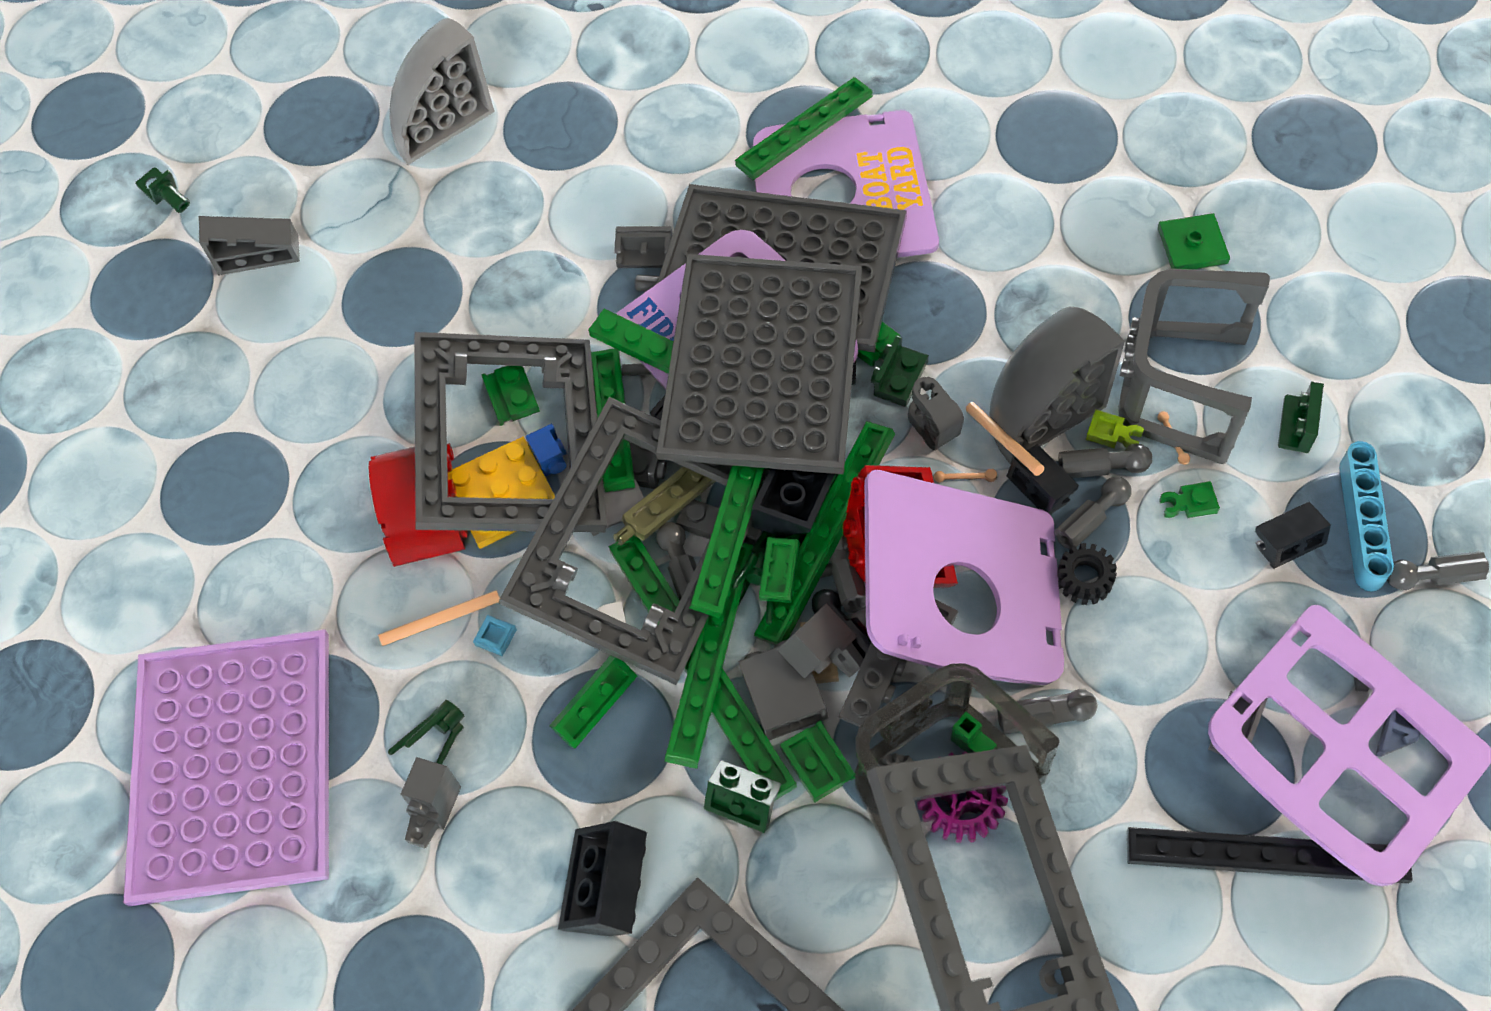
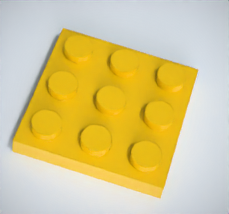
(501, 473)

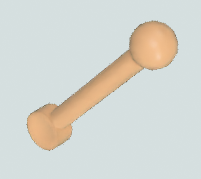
(1183, 458)
(990, 475)

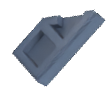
(1396, 734)

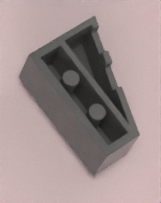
(247, 242)

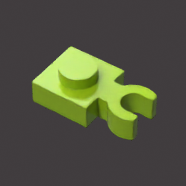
(1109, 429)

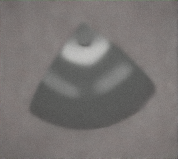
(1056, 378)

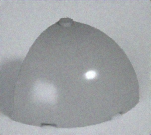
(437, 91)

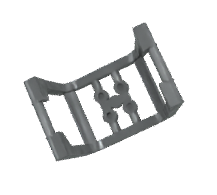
(1140, 375)

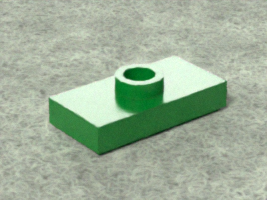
(779, 570)

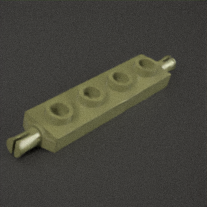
(662, 504)

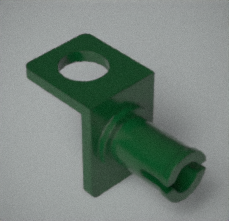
(163, 188)

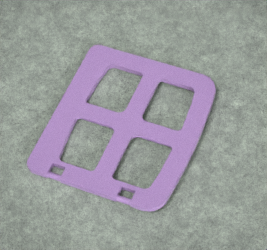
(1348, 747)

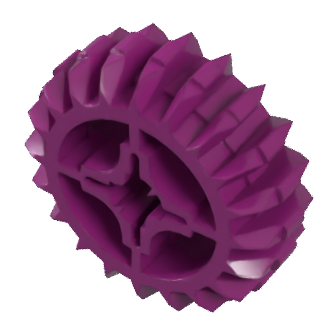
(973, 803)

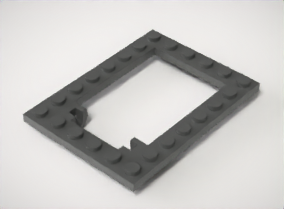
(444, 360)
(543, 580)
(895, 791)
(704, 910)

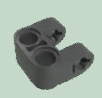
(941, 416)

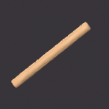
(1007, 441)
(439, 618)

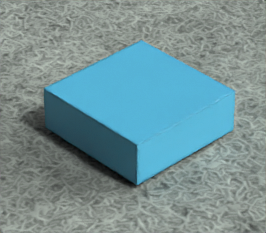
(495, 635)

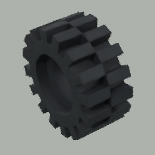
(1094, 559)

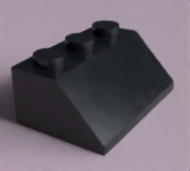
(790, 501)
(603, 879)

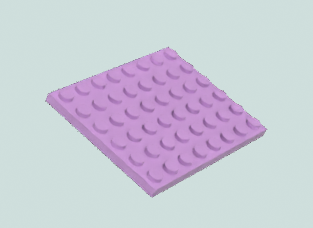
(229, 769)

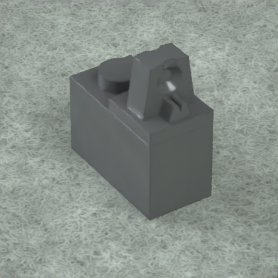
(822, 641)
(430, 799)

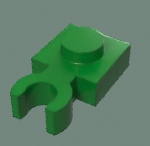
(1194, 499)

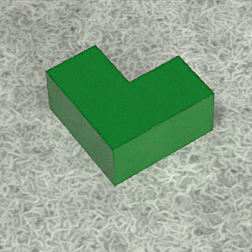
(968, 735)

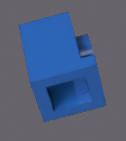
(547, 450)

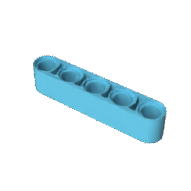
(1363, 528)

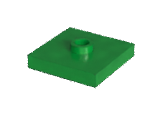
(1193, 242)

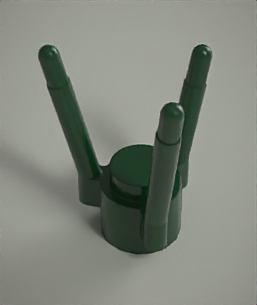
(753, 573)
(444, 719)

